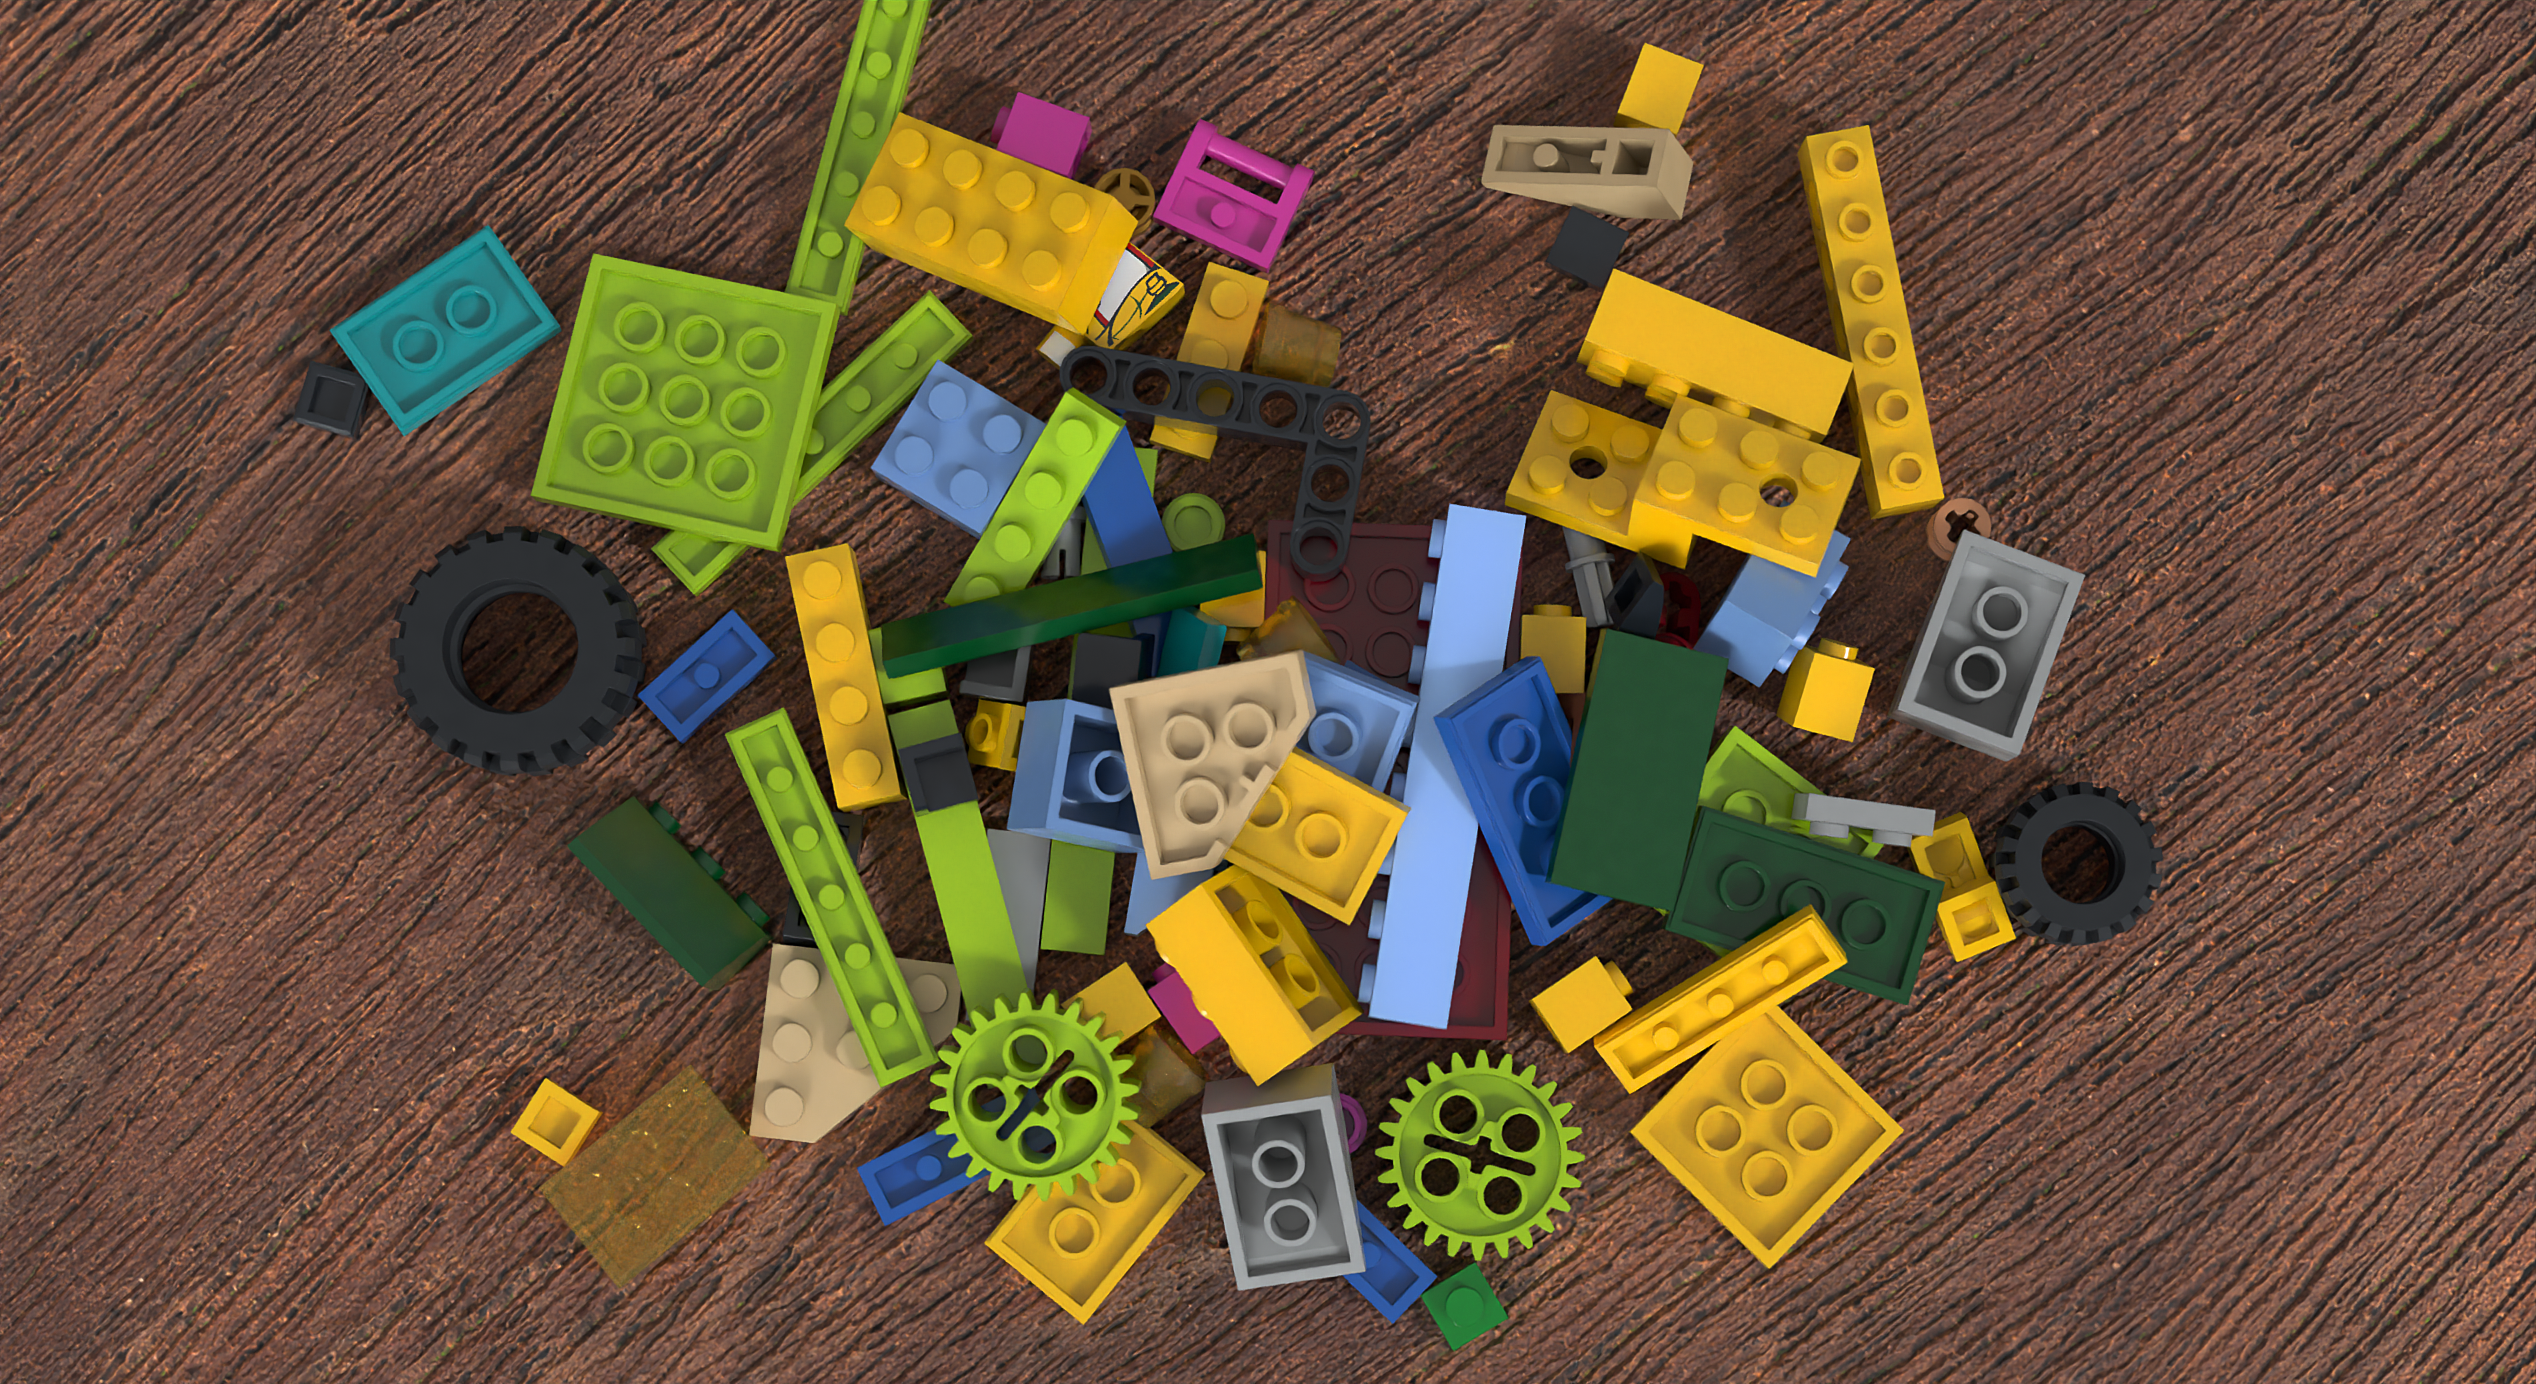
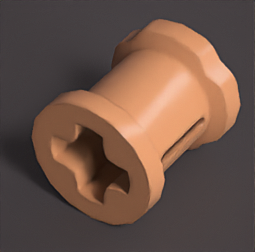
(1938, 525)

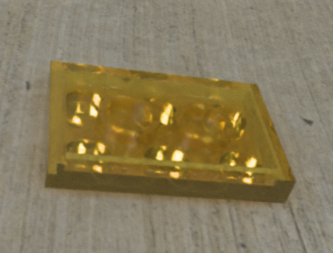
(656, 1176)

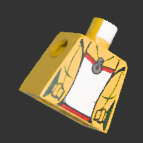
(1130, 306)

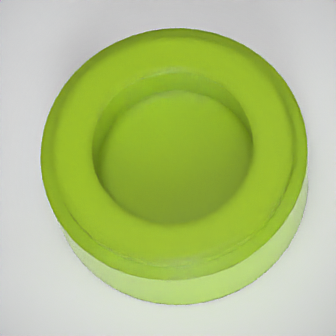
(1193, 522)

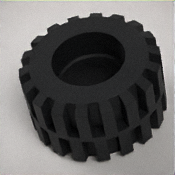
(2128, 851)

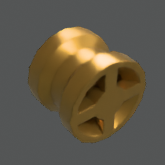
(1131, 190)

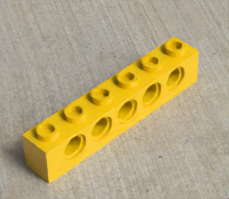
(1870, 322)

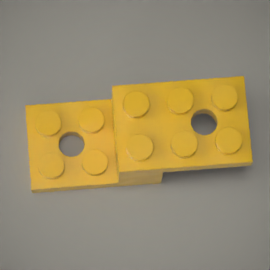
(1683, 482)

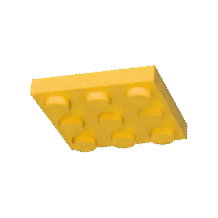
(1766, 1133)

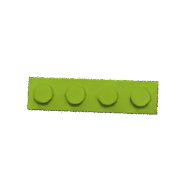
(1039, 500)

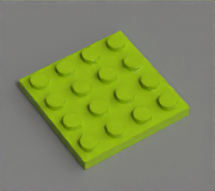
(686, 402)

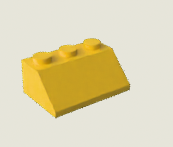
(1253, 971)

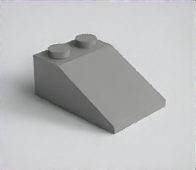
(1986, 647)
(1284, 1176)

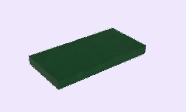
(1637, 770)
(1753, 876)

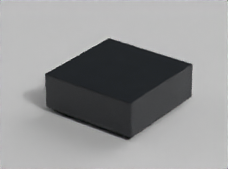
(1586, 249)
(333, 401)

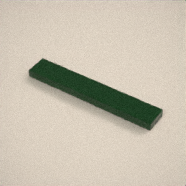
(1071, 606)

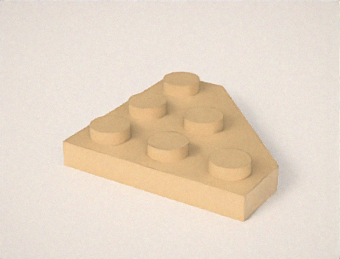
(1207, 751)
(809, 1052)

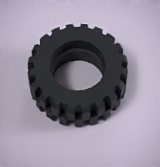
(445, 609)

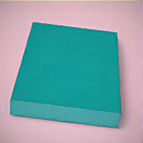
(446, 330)

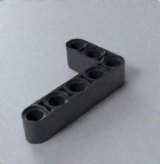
(1245, 423)

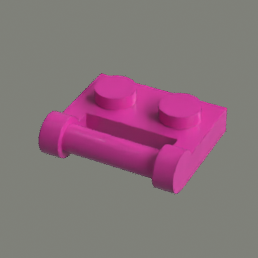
(1224, 213)

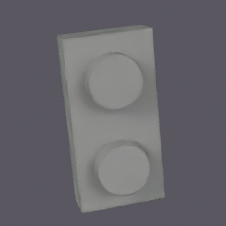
(1889, 822)

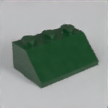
(673, 891)

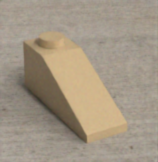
(1592, 168)

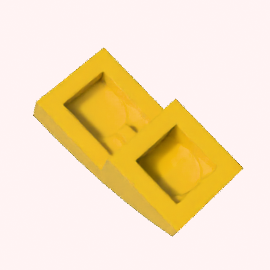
(1970, 904)

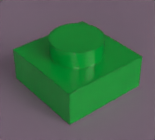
(1464, 1306)

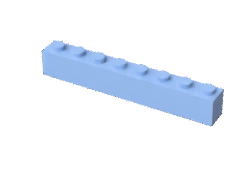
(1436, 844)

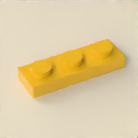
(1216, 338)

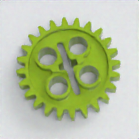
(992, 1058)
(1463, 1211)

